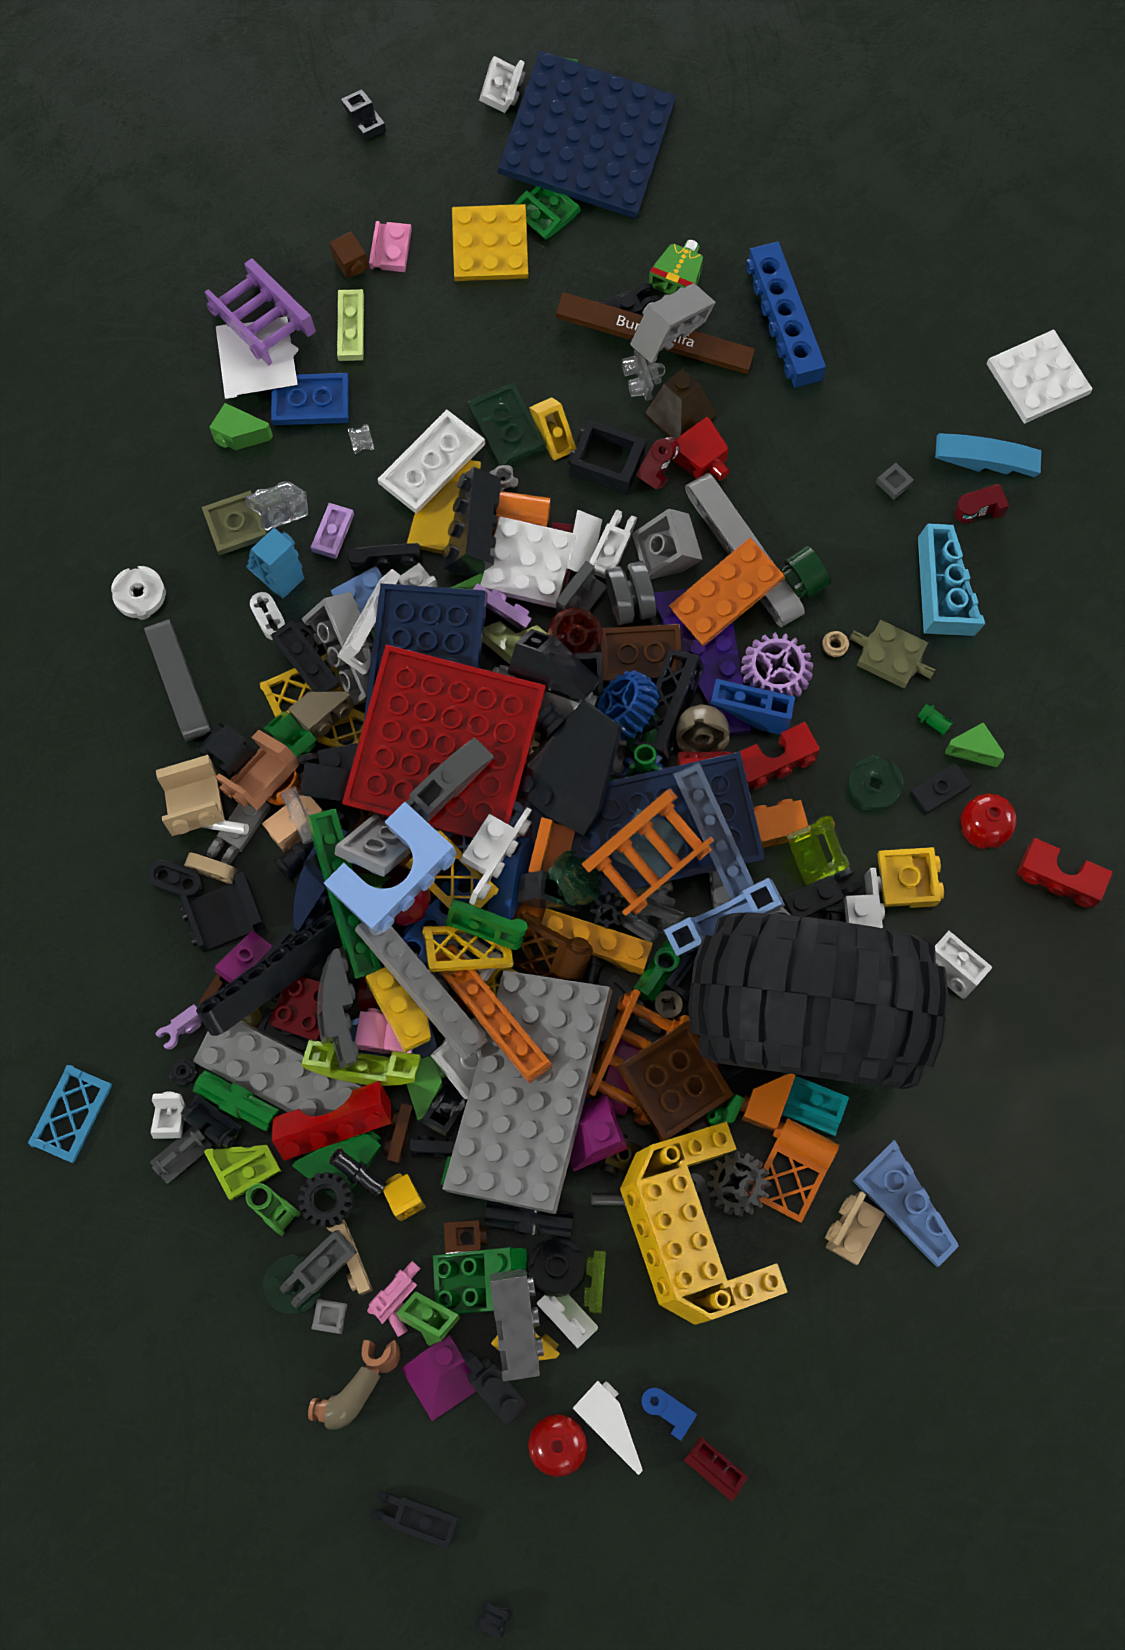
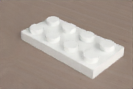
(431, 461)

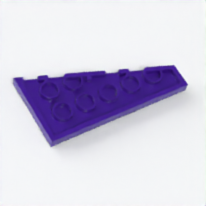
(718, 656)

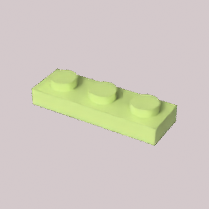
(350, 325)

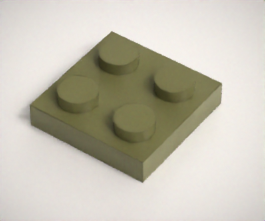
(233, 523)

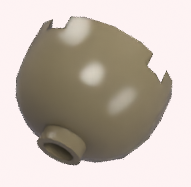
(702, 729)

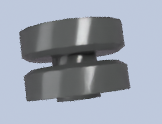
(630, 593)

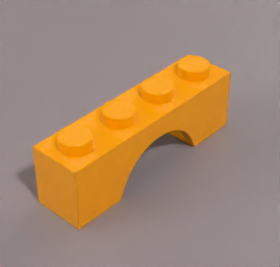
(613, 946)

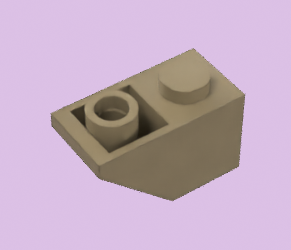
(321, 710)

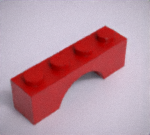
(362, 1112)

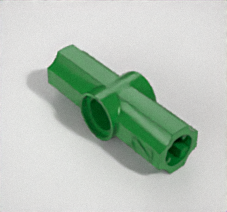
(655, 975)
(235, 1100)

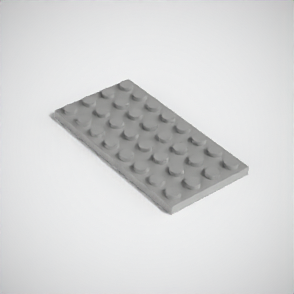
(518, 1133)

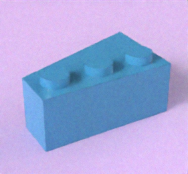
(276, 563)

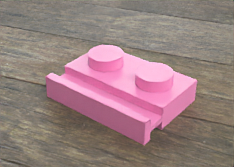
(390, 246)

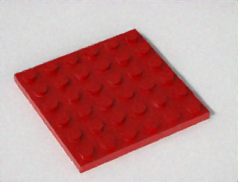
(426, 713)

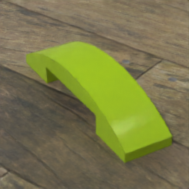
(393, 1070)

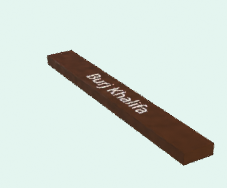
(625, 324)

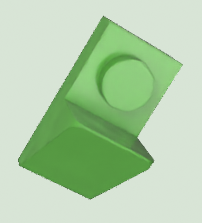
(427, 1317)

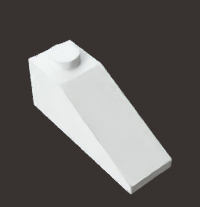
(606, 1417)

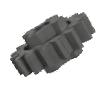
(727, 1179)

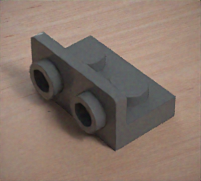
(582, 590)

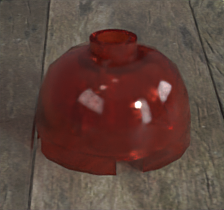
(576, 629)

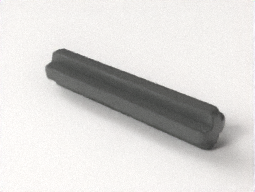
(636, 925)

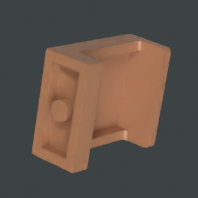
(261, 774)

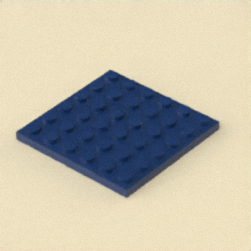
(587, 134)

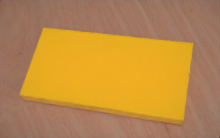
(433, 520)

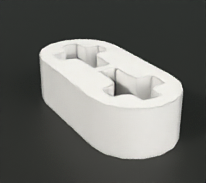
(261, 617)

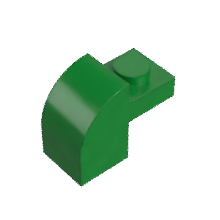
(290, 733)

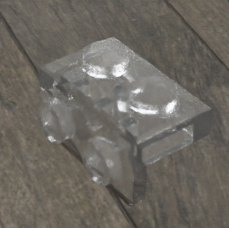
(278, 504)

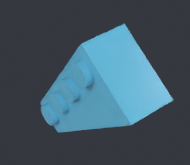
(946, 593)

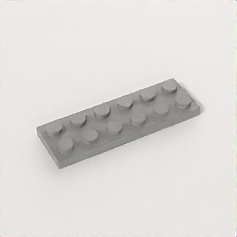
(271, 1071)

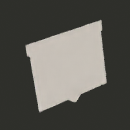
(245, 373)

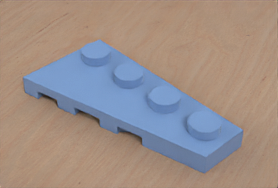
(898, 1194)

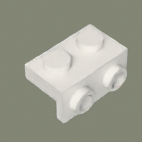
(501, 84)

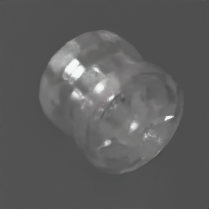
(360, 438)

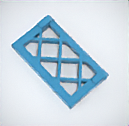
(80, 1134)

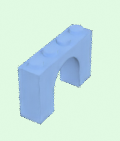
(379, 906)
(688, 934)

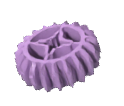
(761, 655)

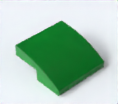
(547, 210)

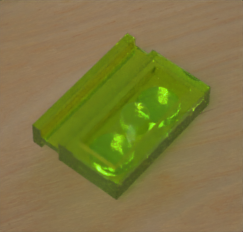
(596, 1269)

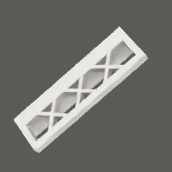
(362, 627)

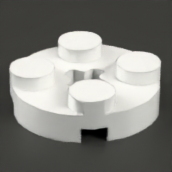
(141, 606)

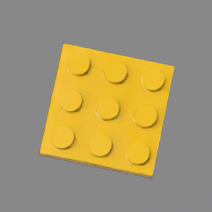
(490, 242)

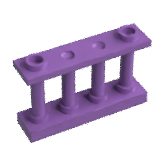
(270, 291)

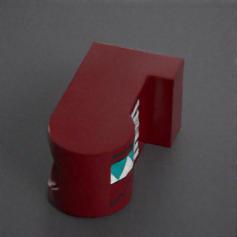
(657, 462)
(981, 503)

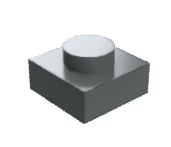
(894, 481)

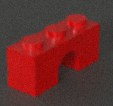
(798, 750)
(1041, 868)

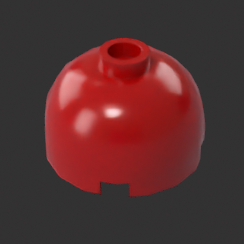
(988, 821)
(557, 1445)

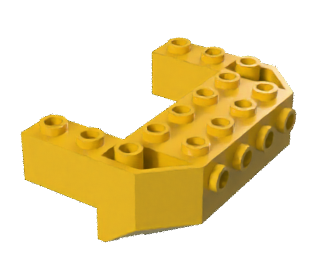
(676, 1233)

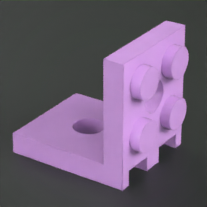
(497, 603)

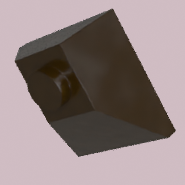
(679, 405)

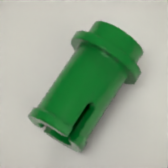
(935, 719)

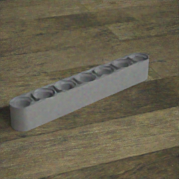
(731, 533)

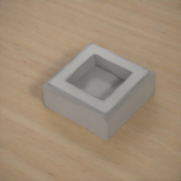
(329, 1316)

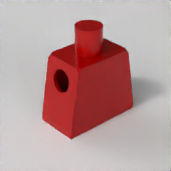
(703, 451)

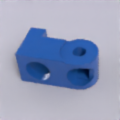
(660, 1403)

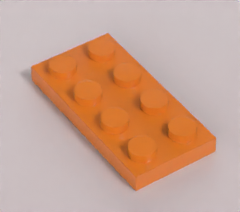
(727, 591)

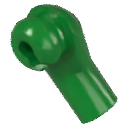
(726, 1113)

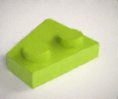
(242, 1167)

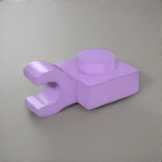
(185, 1022)

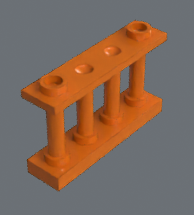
(643, 825)
(626, 1006)

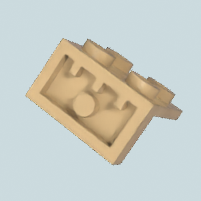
(855, 1229)

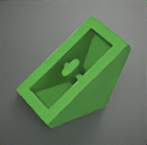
(976, 746)

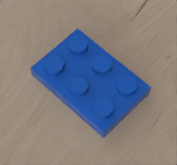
(312, 401)

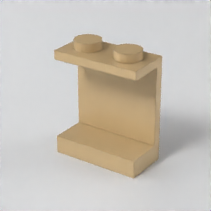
(191, 795)

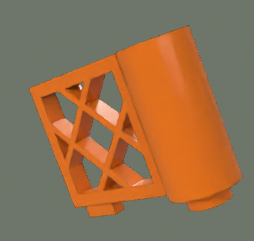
(523, 508)
(809, 1150)

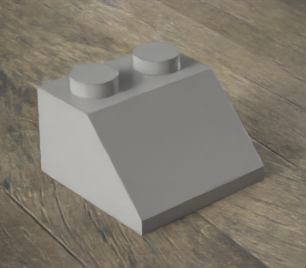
(667, 544)

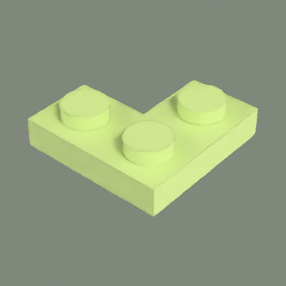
(503, 639)

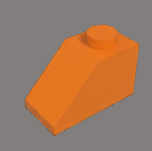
(767, 1103)

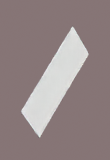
(587, 535)

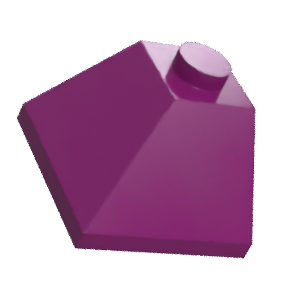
(597, 1134)
(439, 1377)

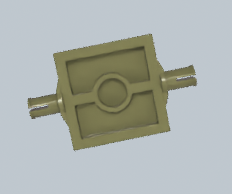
(892, 654)

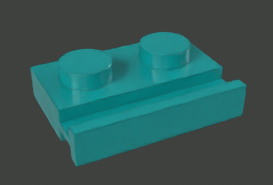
(815, 1106)

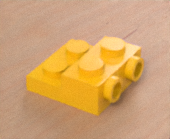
(910, 877)

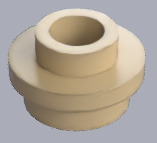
(839, 638)

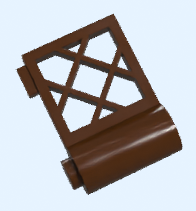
(569, 959)

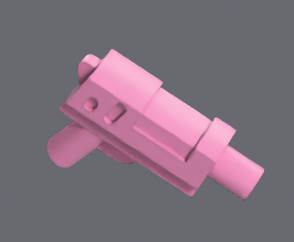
(390, 1300)

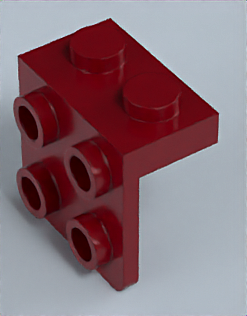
(297, 1009)

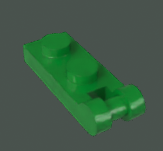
(486, 924)

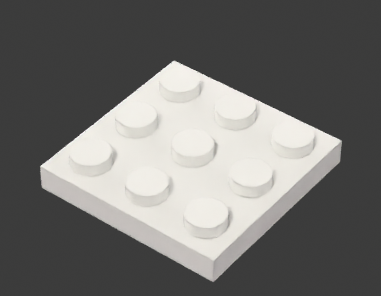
(1039, 376)
(529, 561)

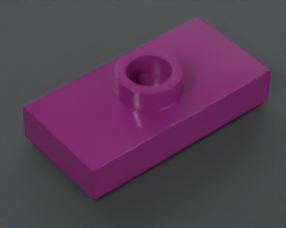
(243, 956)

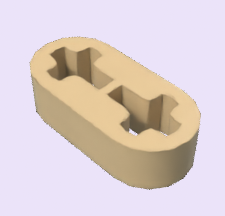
(210, 868)

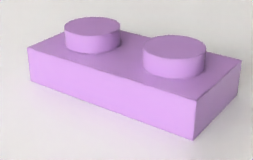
(332, 530)

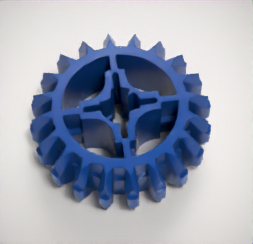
(629, 702)

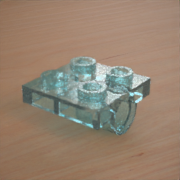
(648, 851)

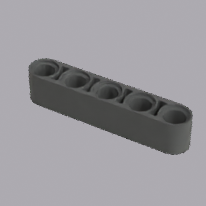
(177, 680)

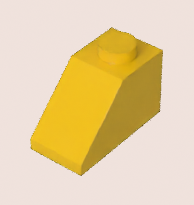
(553, 427)
(402, 1196)

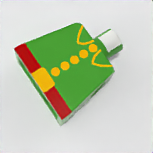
(677, 268)

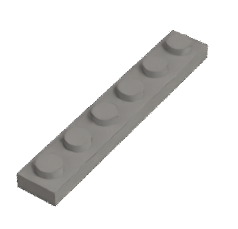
(424, 990)

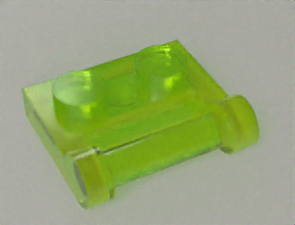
(810, 855)

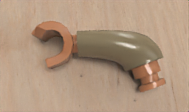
(344, 1407)

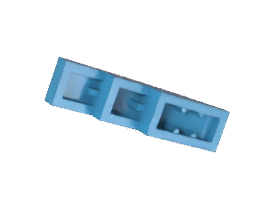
(988, 453)

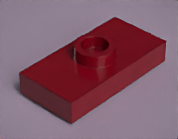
(716, 1468)

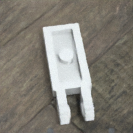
(612, 544)

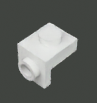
(167, 1115)

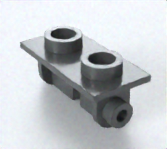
(180, 1154)

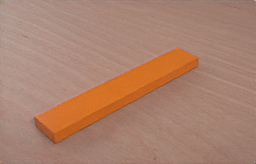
(496, 1019)

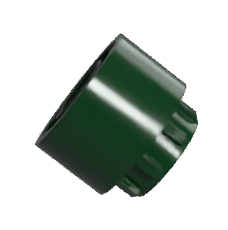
(805, 573)

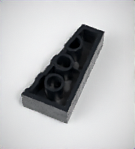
(473, 524)

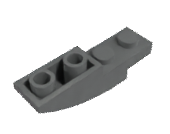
(449, 779)
(333, 998)

